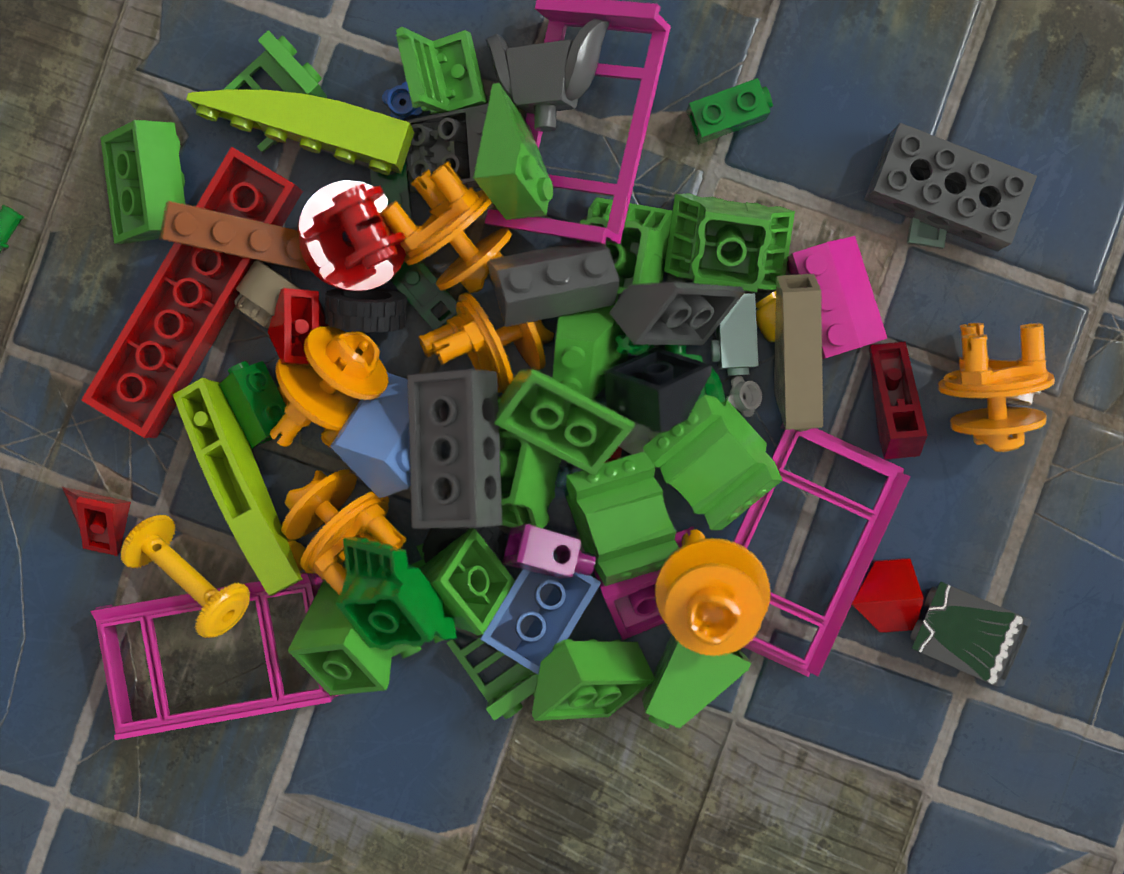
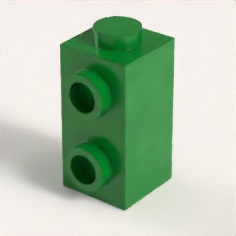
(729, 110)
(253, 400)

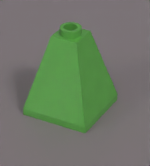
(469, 581)

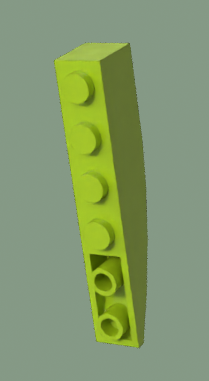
(314, 122)
(237, 483)

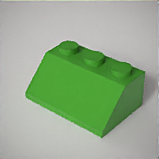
(141, 177)
(561, 420)
(589, 679)

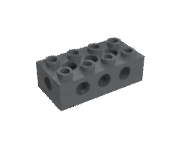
(967, 172)
(454, 449)

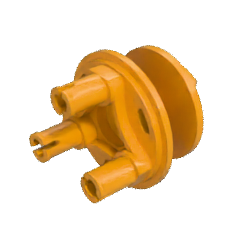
(451, 212)
(474, 334)
(995, 381)
(327, 391)
(320, 504)
(712, 594)

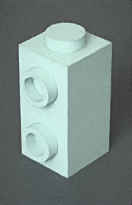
(737, 338)

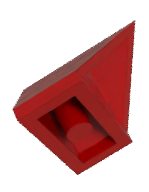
(294, 318)
(99, 519)
(890, 596)

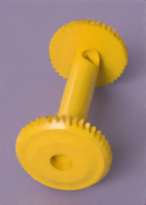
(151, 542)

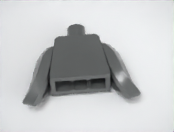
(548, 74)

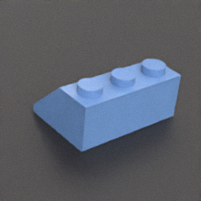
(378, 440)
(538, 615)

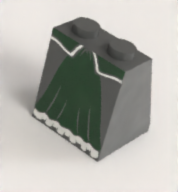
(970, 634)

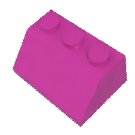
(847, 297)
(634, 600)

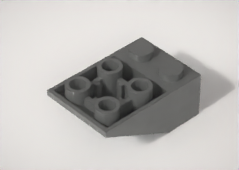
(444, 138)

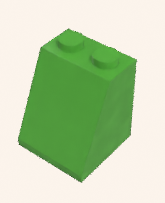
(586, 350)
(336, 652)
(689, 683)

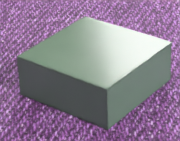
(925, 235)

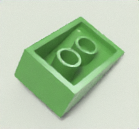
(510, 161)

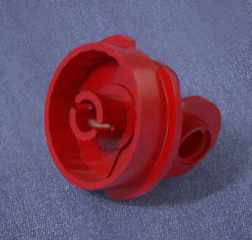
(353, 210)

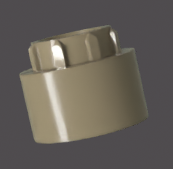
(260, 292)

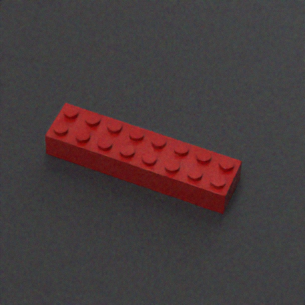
(185, 304)

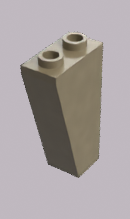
(798, 352)

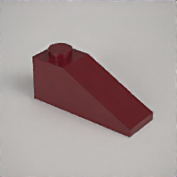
(896, 401)

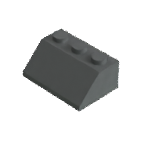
(553, 282)
(673, 311)

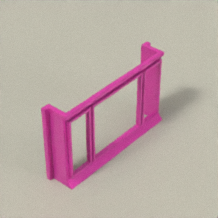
(625, 17)
(861, 557)
(109, 616)

